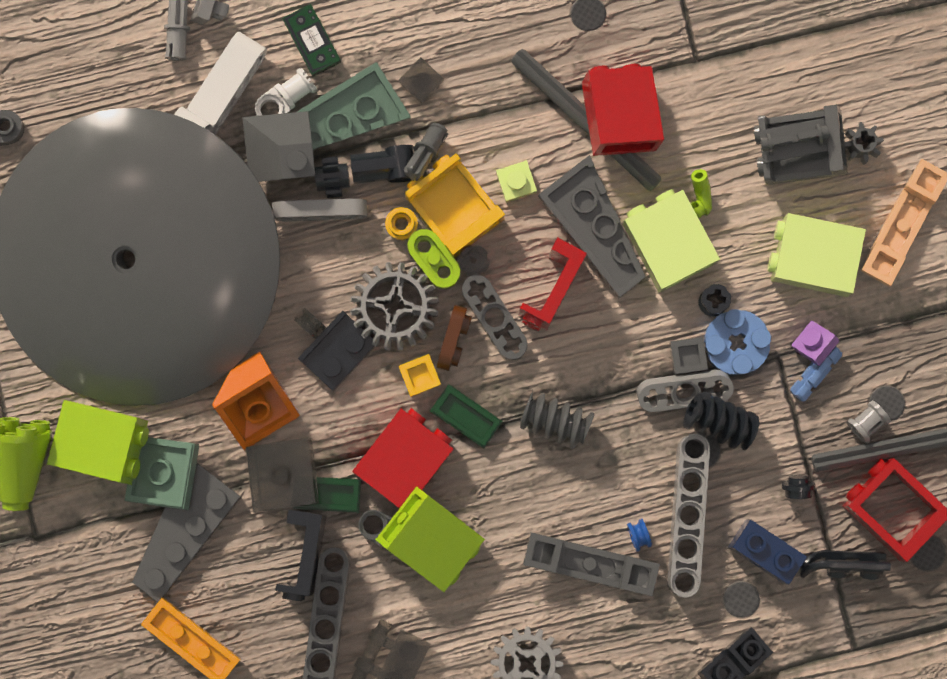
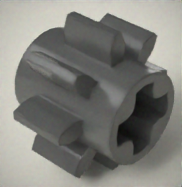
(867, 135)

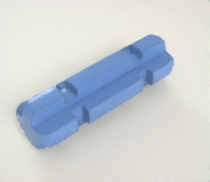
(814, 375)

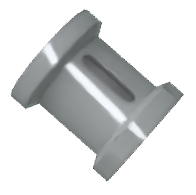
(868, 421)

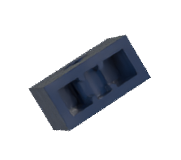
(767, 551)

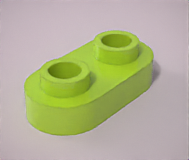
(434, 259)

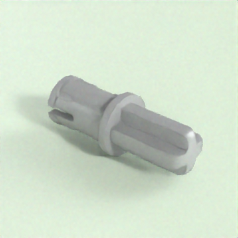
(176, 30)

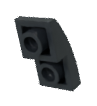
(738, 658)

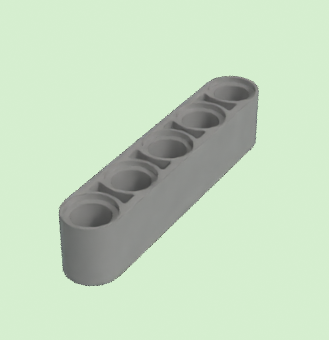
(695, 531)

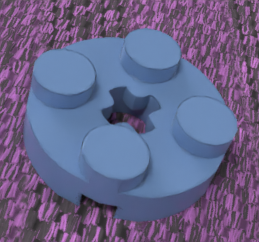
(755, 336)

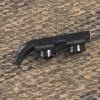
(838, 566)

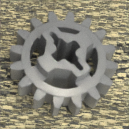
(537, 651)

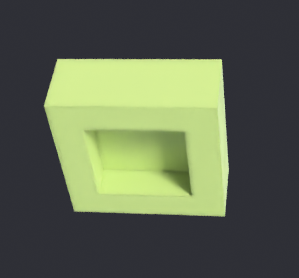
(516, 181)

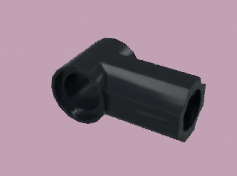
(382, 165)

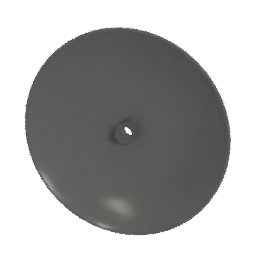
(198, 244)

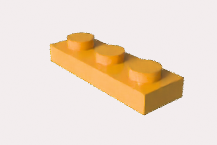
(190, 641)

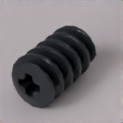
(722, 420)

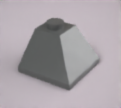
(279, 146)

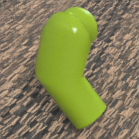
(702, 192)

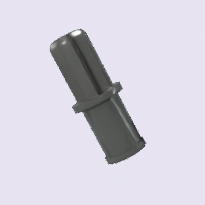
(426, 151)

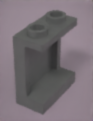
(809, 166)

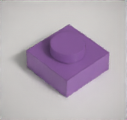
(815, 343)

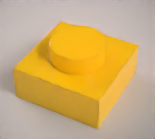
(419, 375)

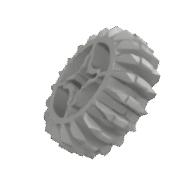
(379, 304)

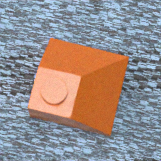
(253, 402)

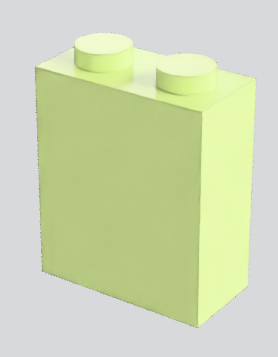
(670, 239)
(816, 254)

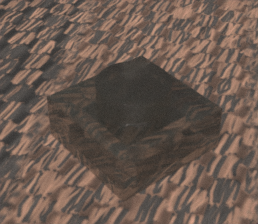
(421, 81)

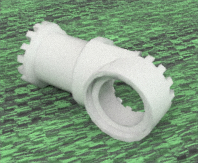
(288, 93)

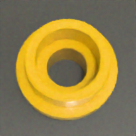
(401, 213)

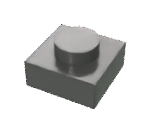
(688, 355)

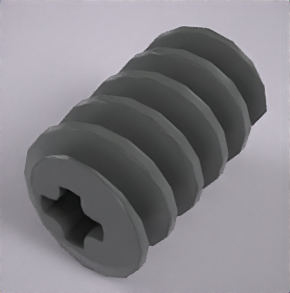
(556, 420)

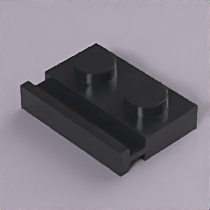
(337, 351)

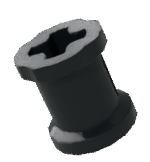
(722, 295)

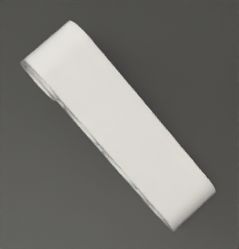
(225, 83)

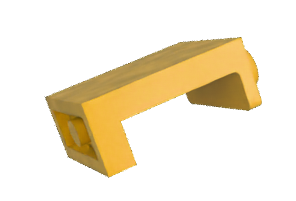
(453, 204)

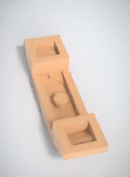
(904, 222)

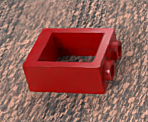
(920, 533)

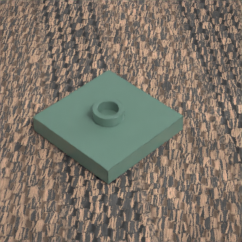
(164, 474)

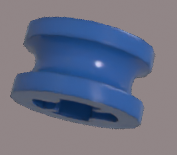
(639, 535)

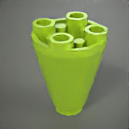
(21, 460)

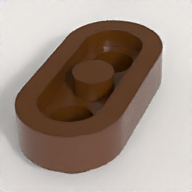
(450, 352)

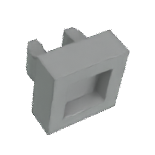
(209, 8)

